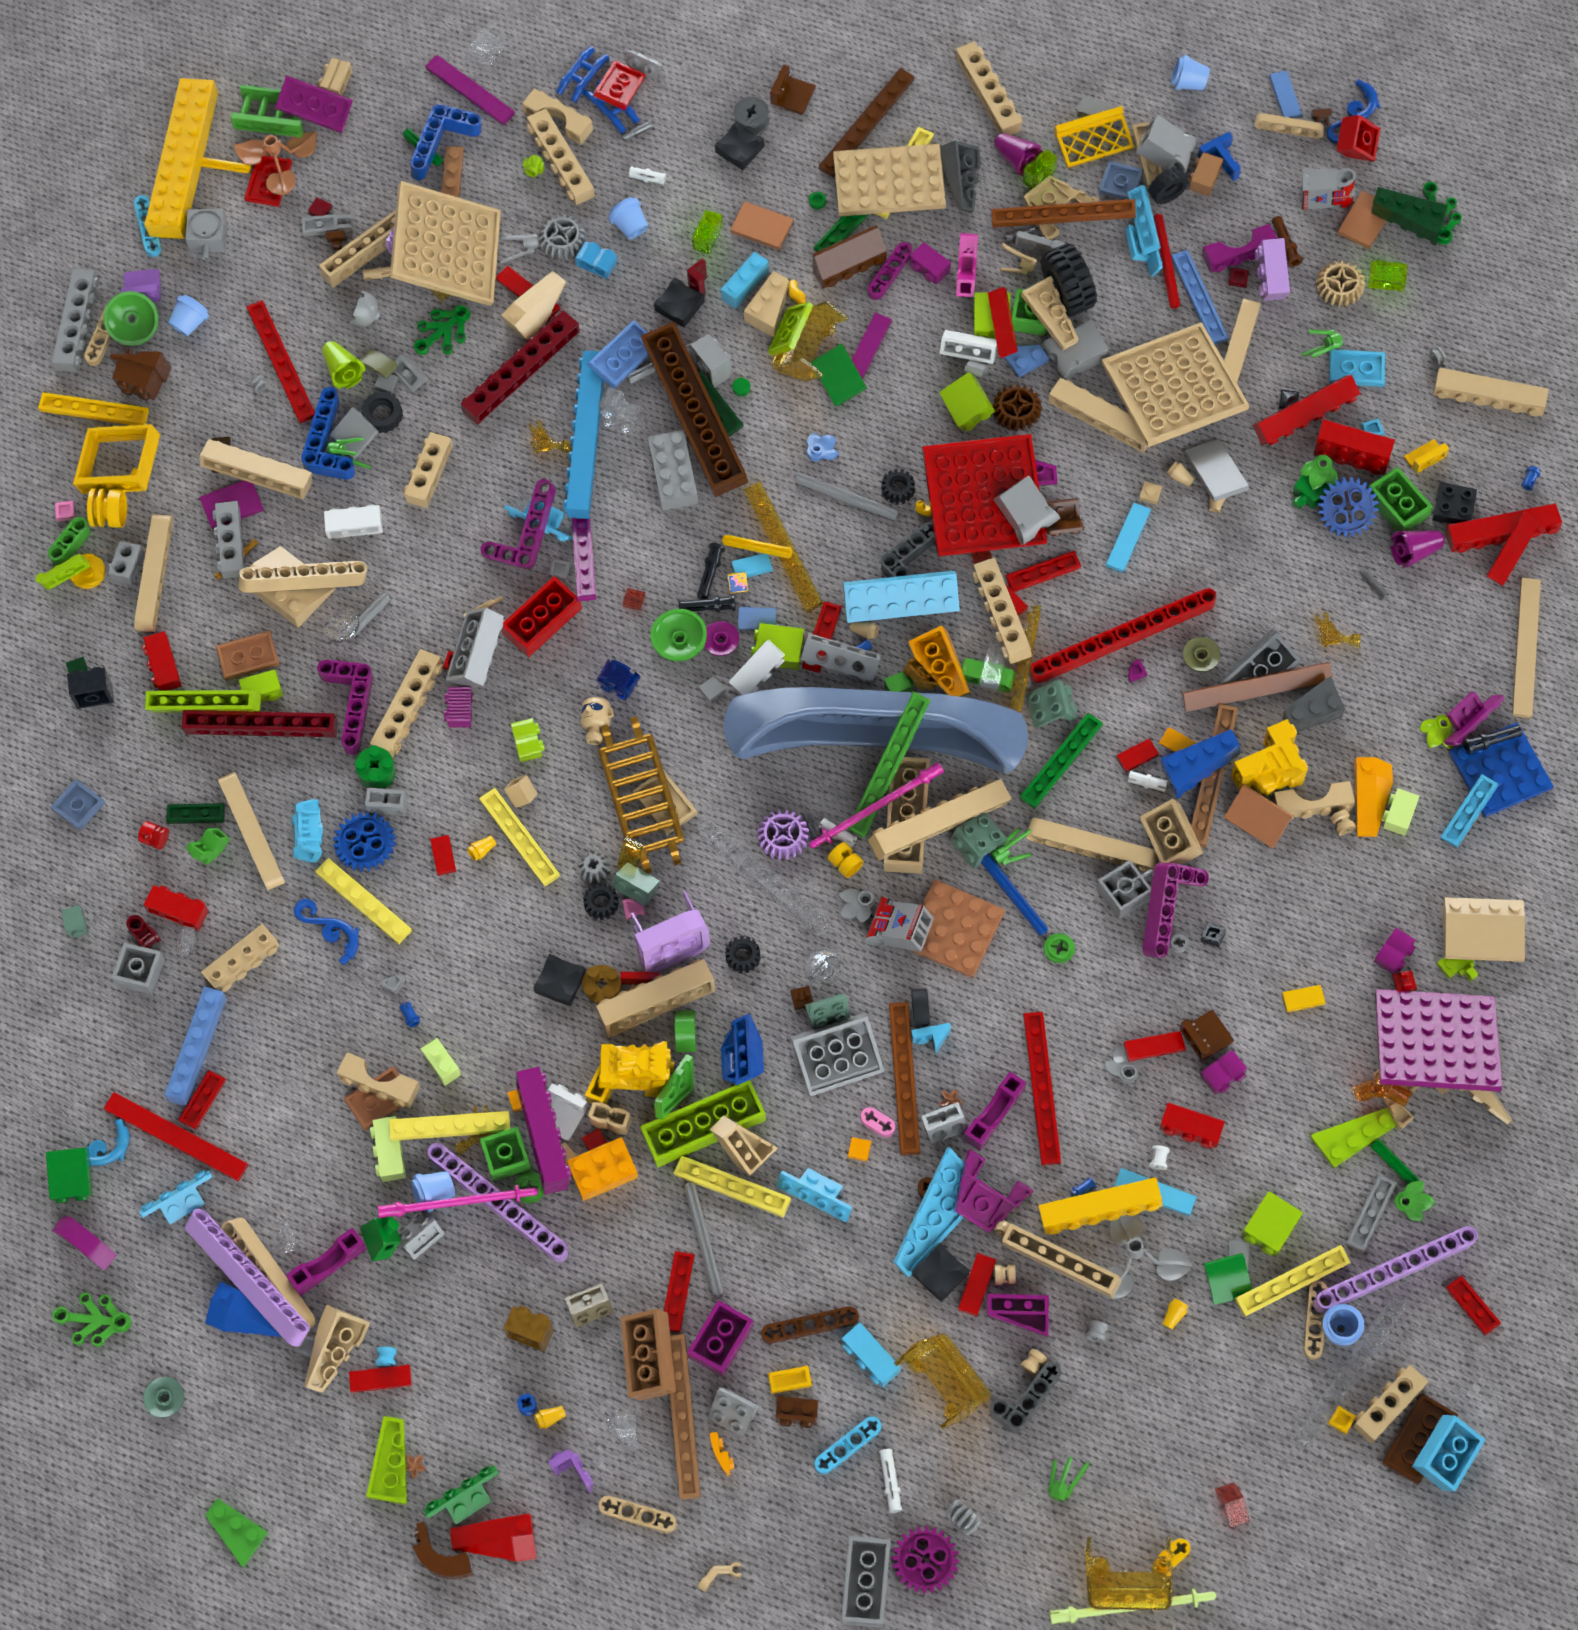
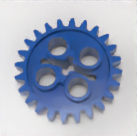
(1331, 509)
(357, 827)

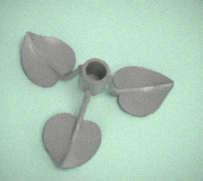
(1128, 1230)

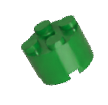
(366, 766)

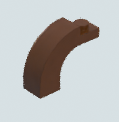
(442, 1566)

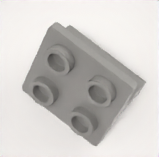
(419, 1234)
(732, 1411)

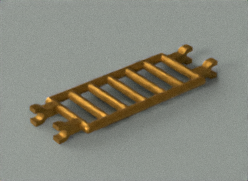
(662, 788)

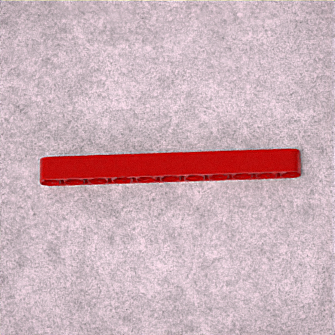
(1129, 629)

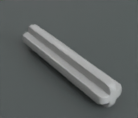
(372, 611)

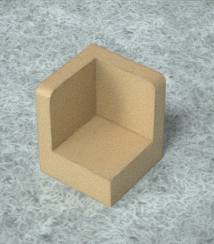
(520, 791)

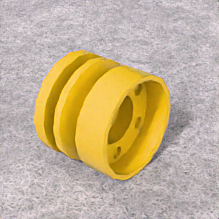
(107, 508)

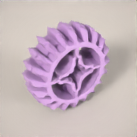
(774, 845)

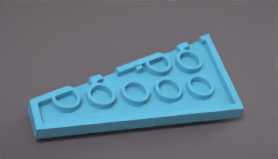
(934, 1216)

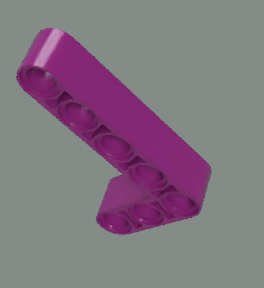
(527, 533)
(355, 700)
(1163, 901)

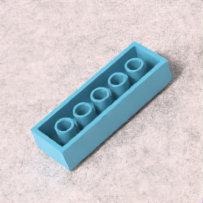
(901, 596)

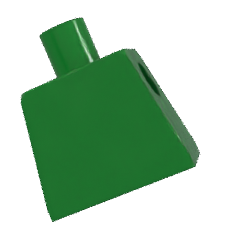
(1305, 494)
(381, 1237)

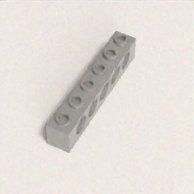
(80, 280)

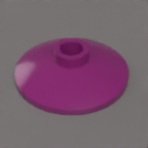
(724, 631)

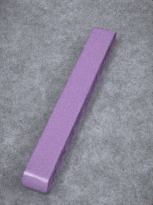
(502, 1210)
(1404, 1265)
(247, 1277)

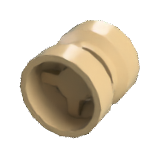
(1342, 822)
(999, 1274)
(1034, 1362)

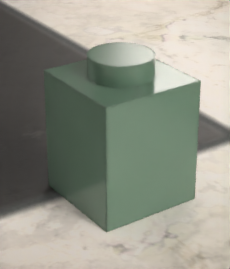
(74, 921)

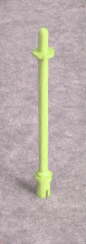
(1072, 1614)

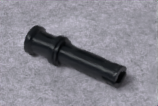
(712, 563)
(716, 604)
(1484, 743)

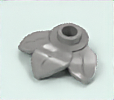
(854, 906)
(1120, 1065)

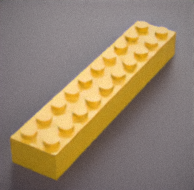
(181, 158)

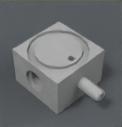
(206, 231)
(1125, 889)

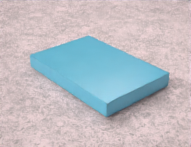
(1365, 367)

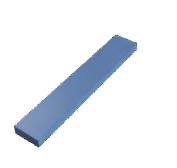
(1199, 296)

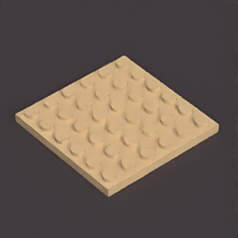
(445, 243)
(1175, 384)

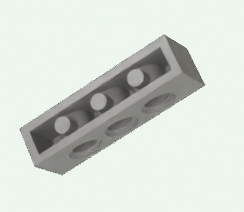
(229, 512)
(850, 653)

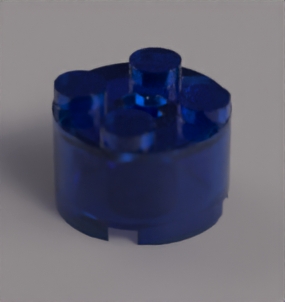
(617, 678)

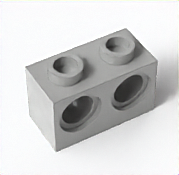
(129, 564)
(386, 802)
(944, 1123)

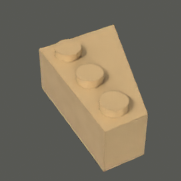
(742, 1145)

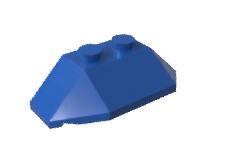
(742, 1051)

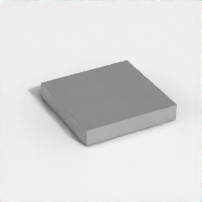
(354, 426)

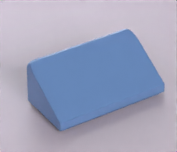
(751, 617)

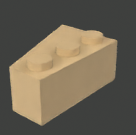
(767, 305)

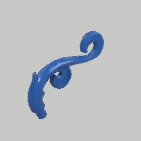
(1355, 105)
(330, 924)

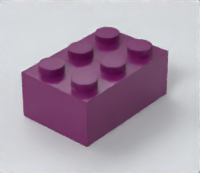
(720, 1338)

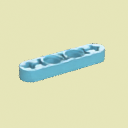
(146, 240)
(847, 1445)

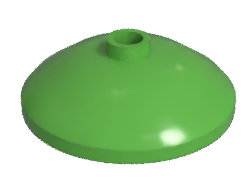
(117, 320)
(678, 625)

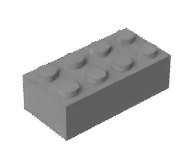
(673, 470)
(475, 648)
(866, 1582)

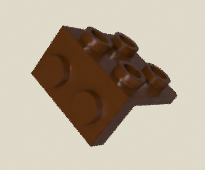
(1069, 517)

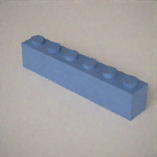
(195, 1046)

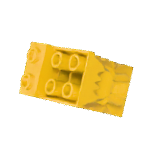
(1275, 765)
(635, 1067)

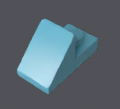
(935, 1033)

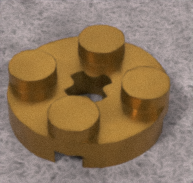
(919, 675)
(594, 975)

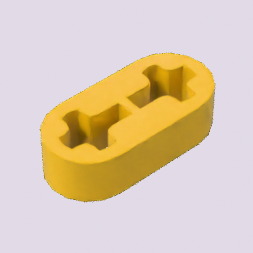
(1180, 1556)

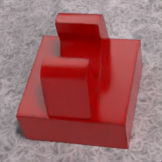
(1404, 981)

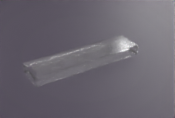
(993, 664)

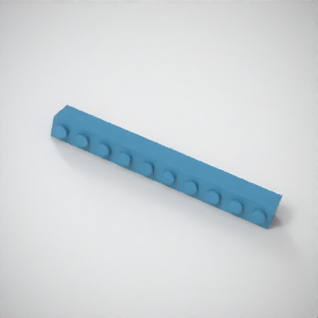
(584, 440)

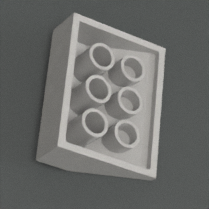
(837, 1054)

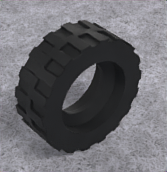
(1168, 185)
(389, 400)

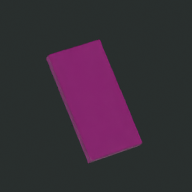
(313, 104)

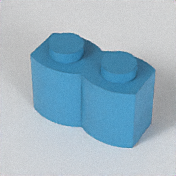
(596, 260)

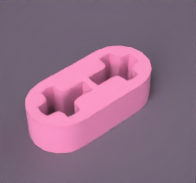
(875, 1126)

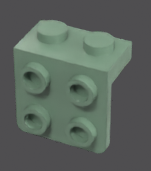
(1051, 703)
(977, 839)
(828, 1010)

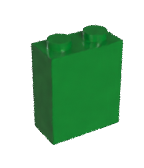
(69, 1174)

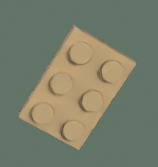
(683, 807)

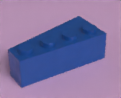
(1198, 761)

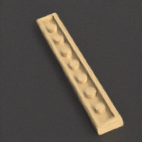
(1526, 648)

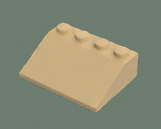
(291, 604)
(1484, 929)

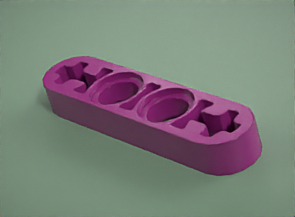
(890, 271)

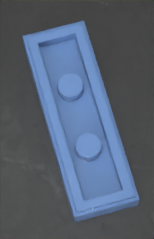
(1285, 95)

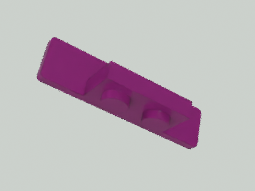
(1469, 714)

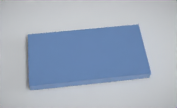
(620, 356)

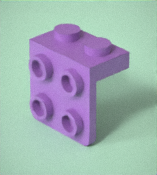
(144, 282)
(562, 1461)

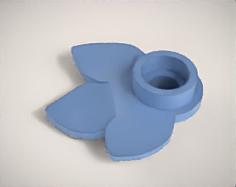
(821, 447)

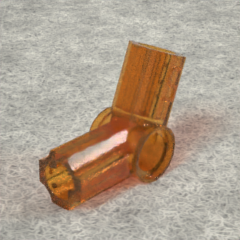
(1373, 1088)

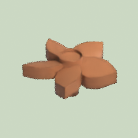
(950, 1098)
(415, 1465)

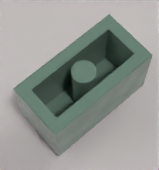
(636, 884)

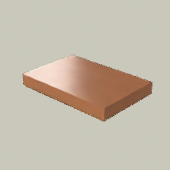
(1360, 223)
(761, 225)
(247, 655)
(1258, 816)
(367, 1106)

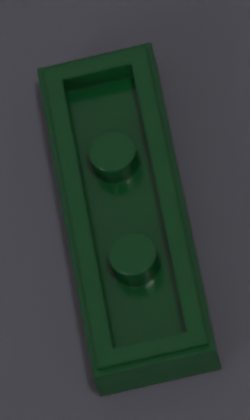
(195, 813)

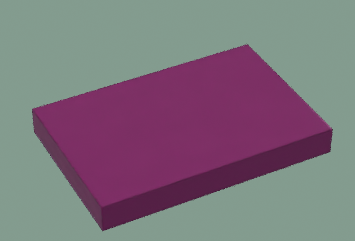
(243, 492)

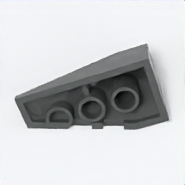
(960, 167)
(1266, 657)

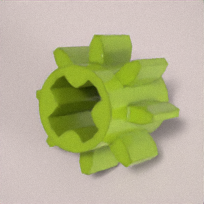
(533, 166)

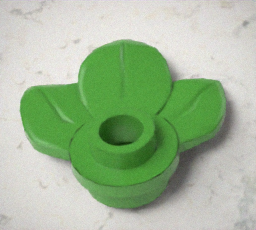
(1319, 475)
(1417, 1201)

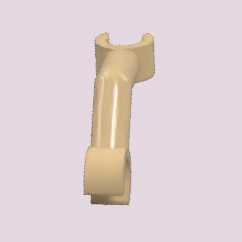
(707, 1580)

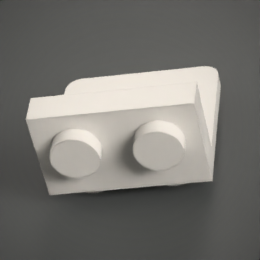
(568, 1109)

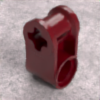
(144, 935)

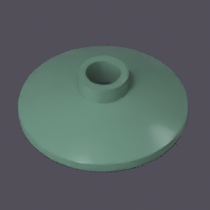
(156, 1390)

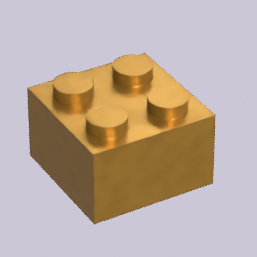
(528, 1328)

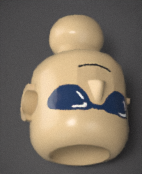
(595, 714)

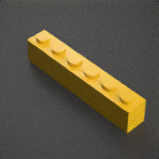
(1100, 1206)

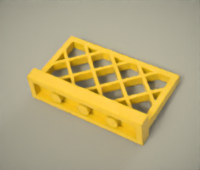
(1090, 122)

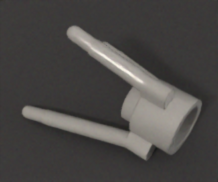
(529, 242)

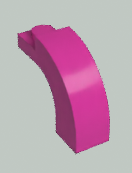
(967, 265)

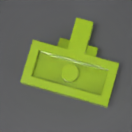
(1453, 966)

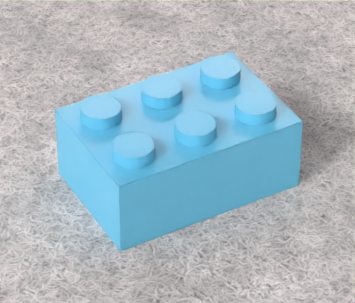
(1448, 1453)

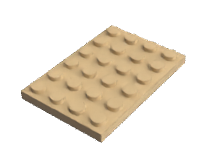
(889, 180)

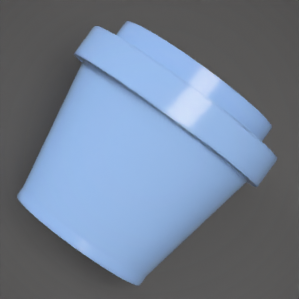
(1189, 74)
(628, 218)
(187, 315)
(432, 1187)
(1346, 1317)

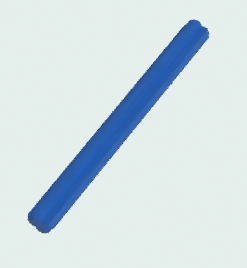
(1014, 895)

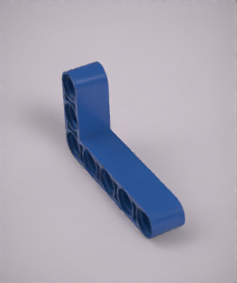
(439, 120)
(321, 438)

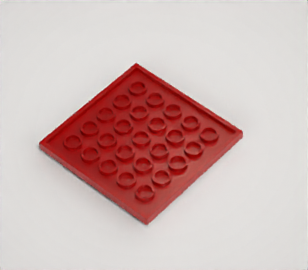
(962, 489)

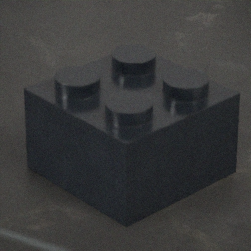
(90, 687)

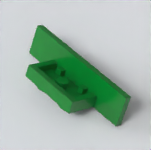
(464, 1499)

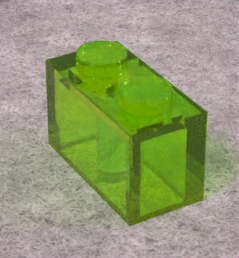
(707, 231)
(1387, 275)

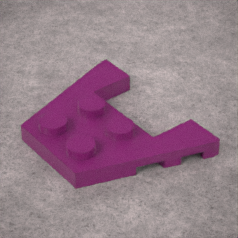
(982, 1203)

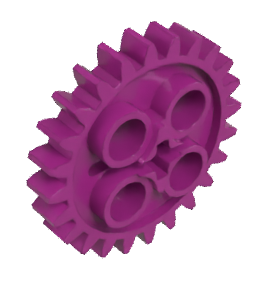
(936, 1544)

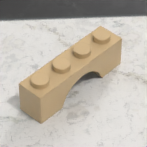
(577, 125)
(1338, 798)
(400, 1090)

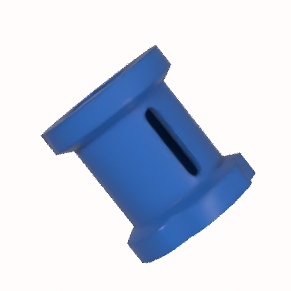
(528, 1411)

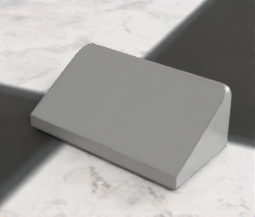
(409, 373)

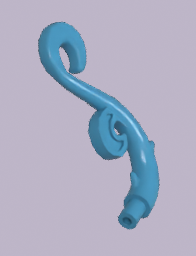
(118, 1152)

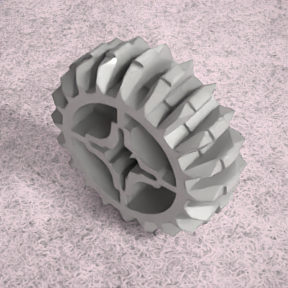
(558, 244)

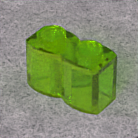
(1040, 169)

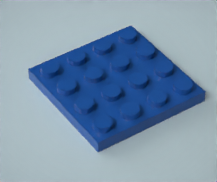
(1510, 765)

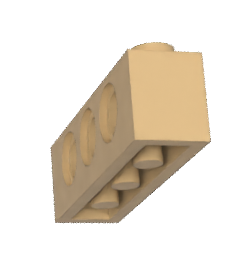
(422, 495)
(1412, 1380)

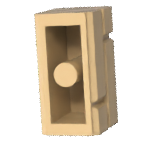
(336, 76)

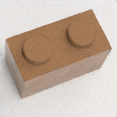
(1206, 174)

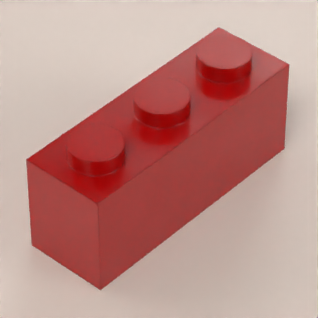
(161, 662)
(176, 907)
(1191, 1125)

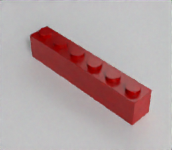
(1306, 409)
(1498, 528)

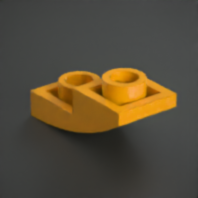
(1175, 741)
(725, 1462)

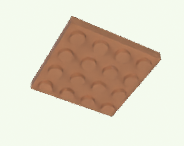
(959, 928)

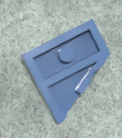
(1027, 359)

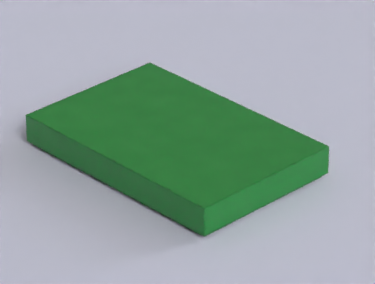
(839, 375)

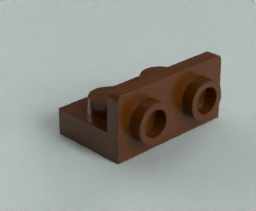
(796, 1411)

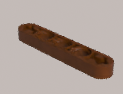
(799, 1323)

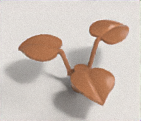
(253, 150)

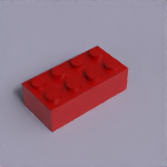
(1354, 447)
(541, 616)

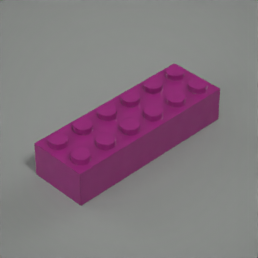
(542, 1130)

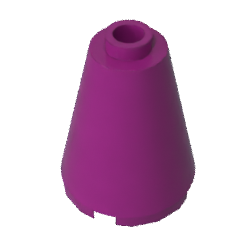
(1017, 151)
(1414, 546)

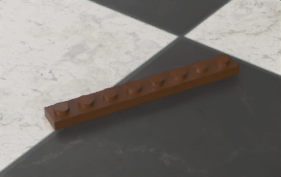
(869, 118)

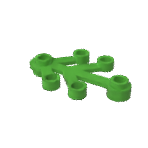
(94, 1320)

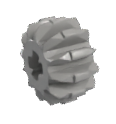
(592, 874)
(962, 1517)

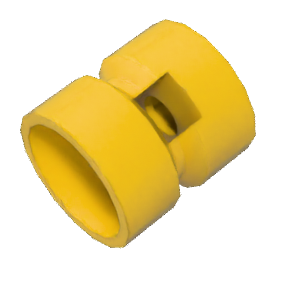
(843, 857)

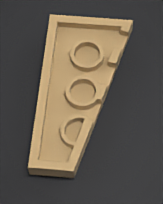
(1046, 305)

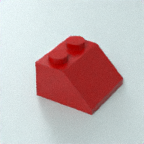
(1358, 138)

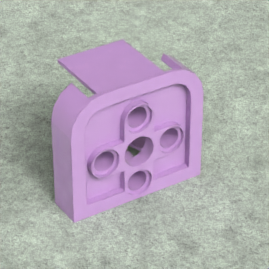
(671, 940)

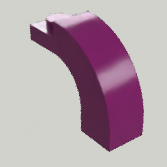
(84, 1242)

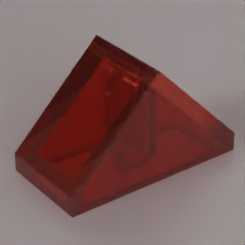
(1233, 1504)

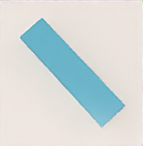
(1144, 220)
(1128, 537)
(1469, 811)
(1171, 1197)

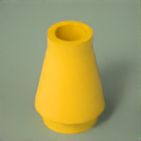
(480, 848)
(1174, 1313)
(548, 1417)

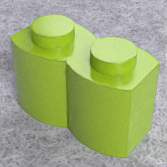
(526, 739)

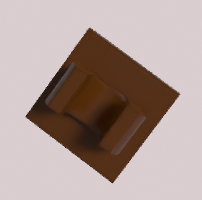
(1322, 113)
(336, 238)
(801, 997)

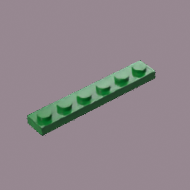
(1061, 761)

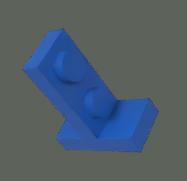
(1218, 148)

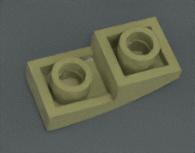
(379, 363)

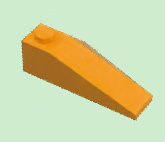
(938, 657)
(1372, 788)

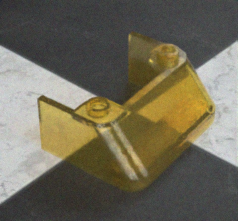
(820, 324)
(949, 1374)
(1129, 1589)

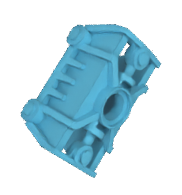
(307, 831)

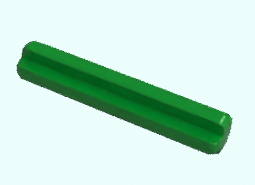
(411, 137)
(1394, 1162)

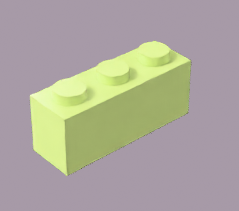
(389, 1152)

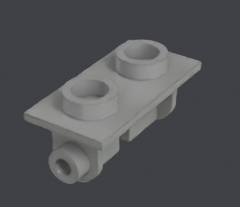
(641, 63)

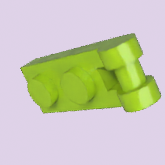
(62, 572)

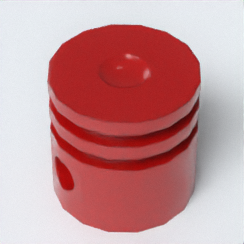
(153, 835)

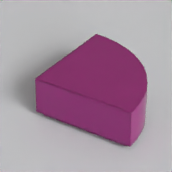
(1136, 671)

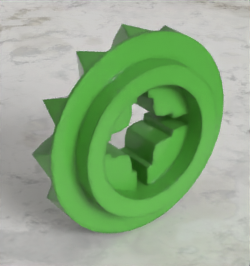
(1067, 944)
(523, 1181)

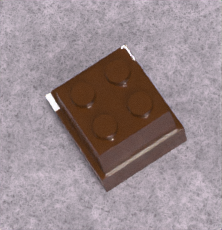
(140, 373)

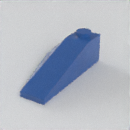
(235, 1313)

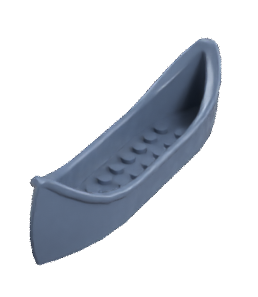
(867, 718)

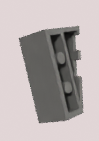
(1315, 707)

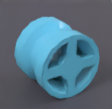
(386, 1356)

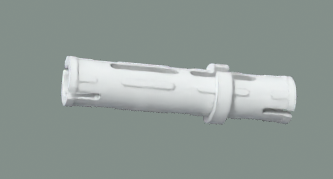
(890, 1479)

